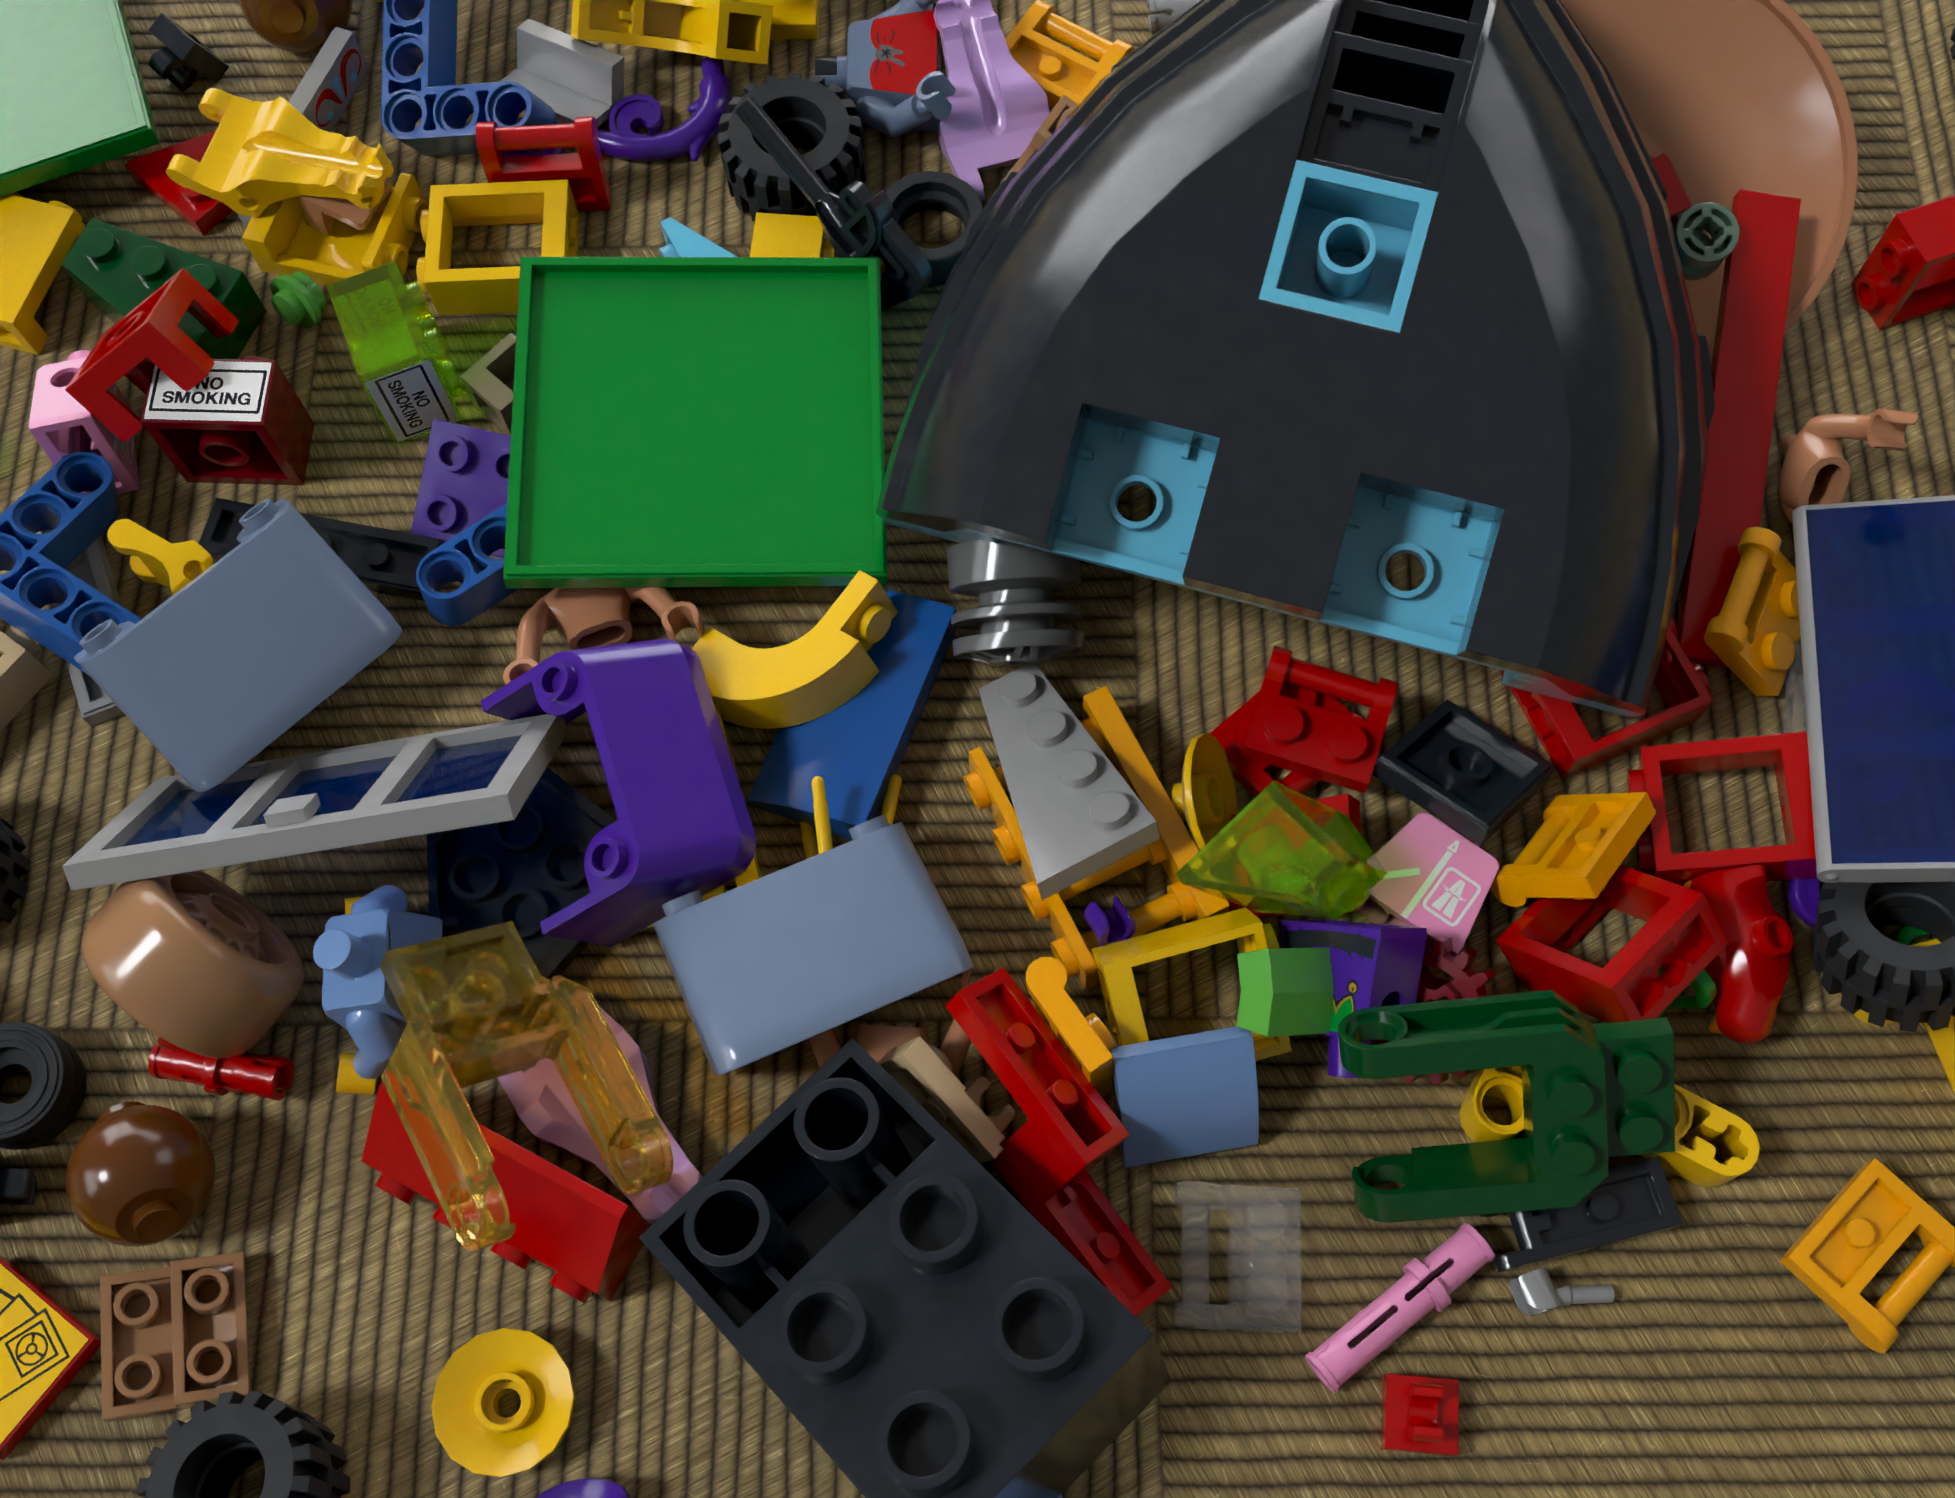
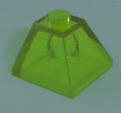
(1287, 858)

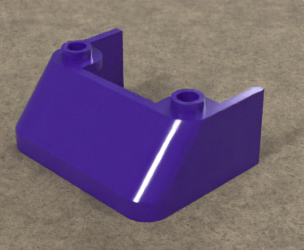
(666, 773)

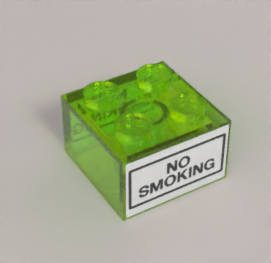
(397, 350)

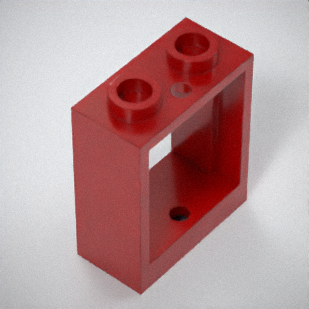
(1911, 266)
(1569, 742)
(1791, 763)
(1678, 935)

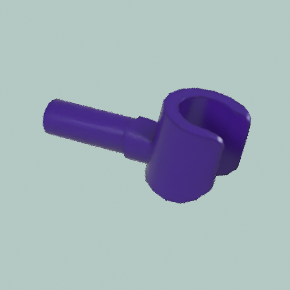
(1111, 926)

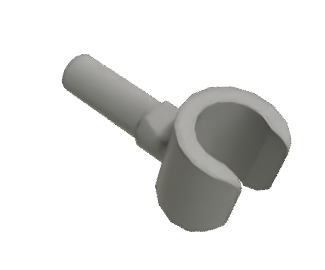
(1536, 1293)

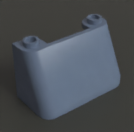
(241, 647)
(810, 946)

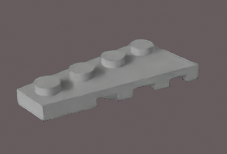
(1062, 785)

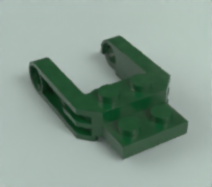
(1584, 1100)

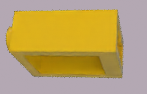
(490, 204)
(1118, 982)

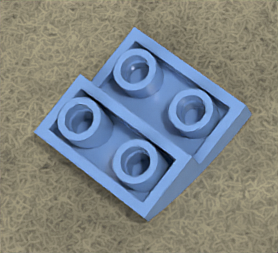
(1186, 1095)

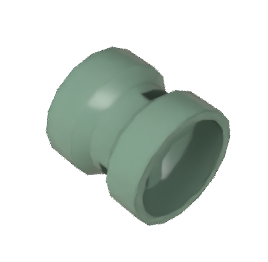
(1697, 251)

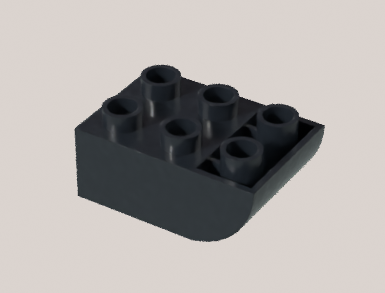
(906, 1298)

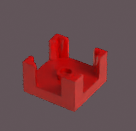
(148, 337)

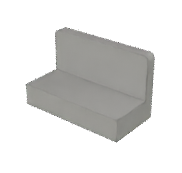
(567, 73)

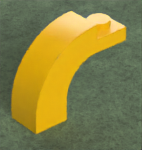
(698, 27)
(803, 677)

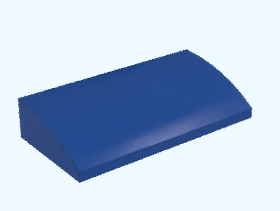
(868, 735)

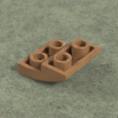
(173, 1336)

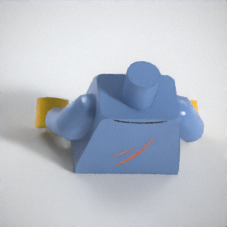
(354, 985)

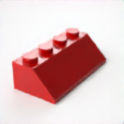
(556, 1215)

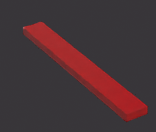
(1745, 393)

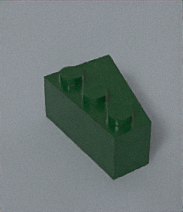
(124, 268)

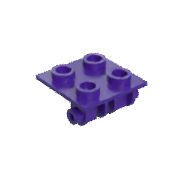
(461, 480)

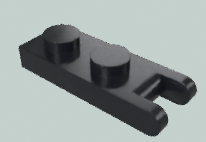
(1622, 1207)

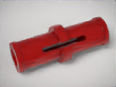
(244, 1073)

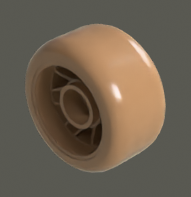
(193, 962)

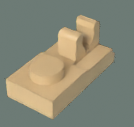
(956, 1107)

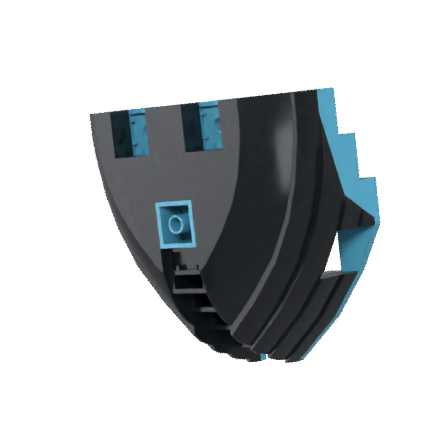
(1339, 311)

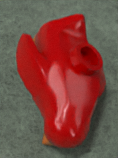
(1757, 958)

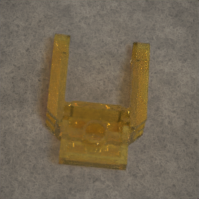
(485, 1013)

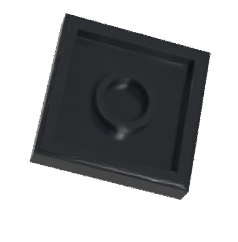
(1463, 771)

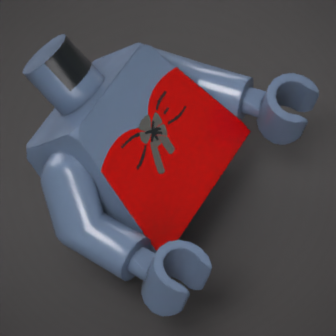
(893, 70)

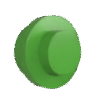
(298, 299)

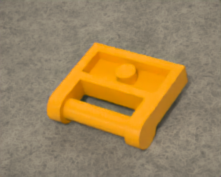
(1055, 65)
(1759, 615)
(1575, 847)
(1082, 1037)
(1854, 1242)

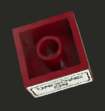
(231, 426)

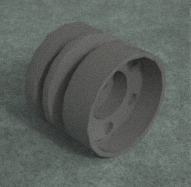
(1014, 603)

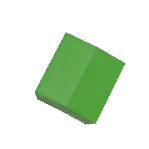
(1285, 991)

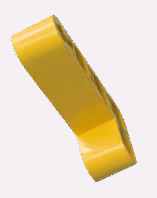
(1694, 1121)

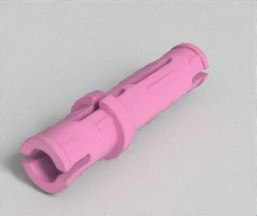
(1463, 1254)

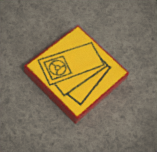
(38, 1352)

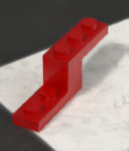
(1061, 1141)

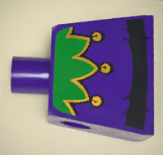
(1369, 968)

